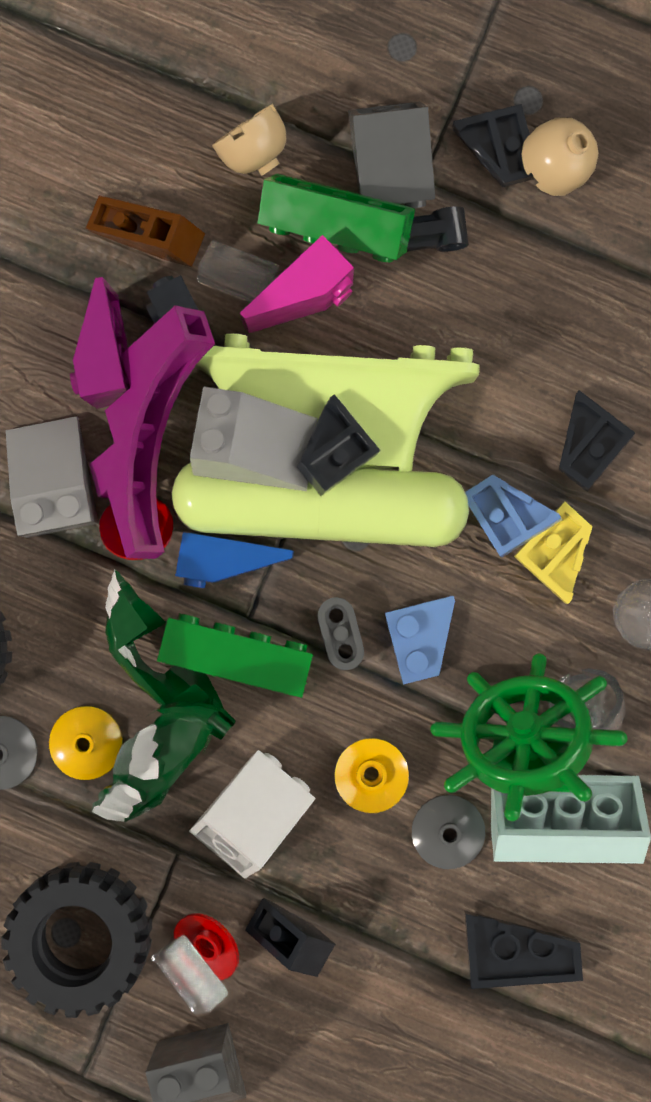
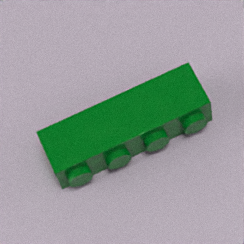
(339, 215)
(234, 656)

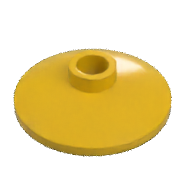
(98, 729)
(375, 794)

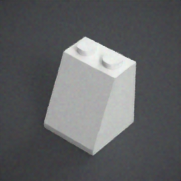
(253, 814)

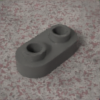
(341, 633)

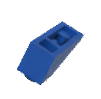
(219, 559)

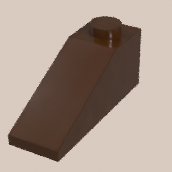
(147, 230)

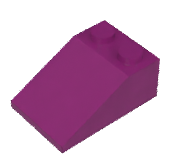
(97, 358)

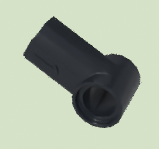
(441, 230)

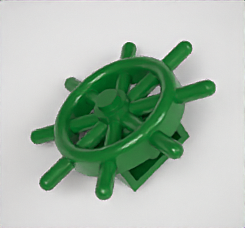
(527, 751)

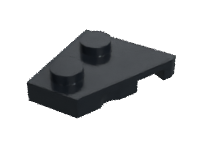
(497, 142)
(591, 442)
(335, 448)

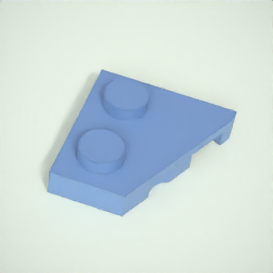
(508, 514)
(420, 637)

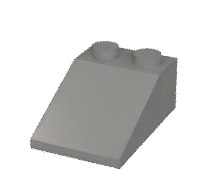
(249, 440)
(49, 478)

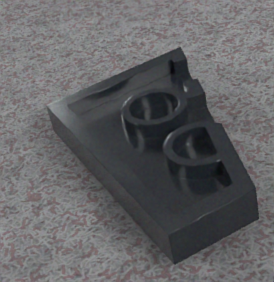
(518, 955)

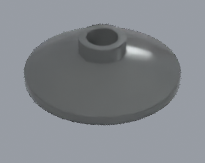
(18, 751)
(435, 818)

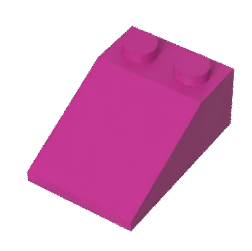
(304, 288)

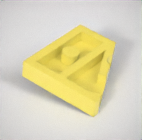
(558, 552)

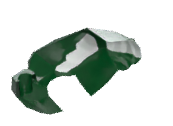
(128, 621)
(158, 756)

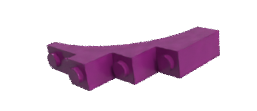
(137, 419)

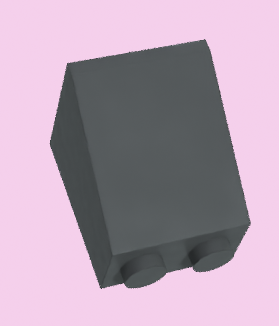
(393, 153)
(196, 1068)

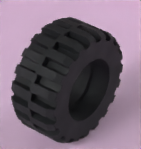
(49, 978)

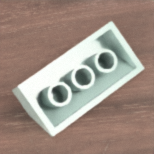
(564, 829)

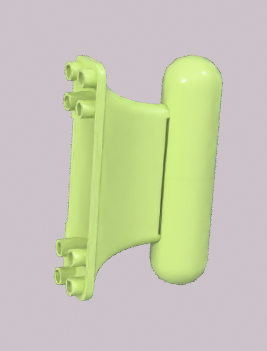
(375, 500)

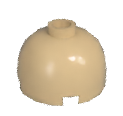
(253, 143)
(560, 155)

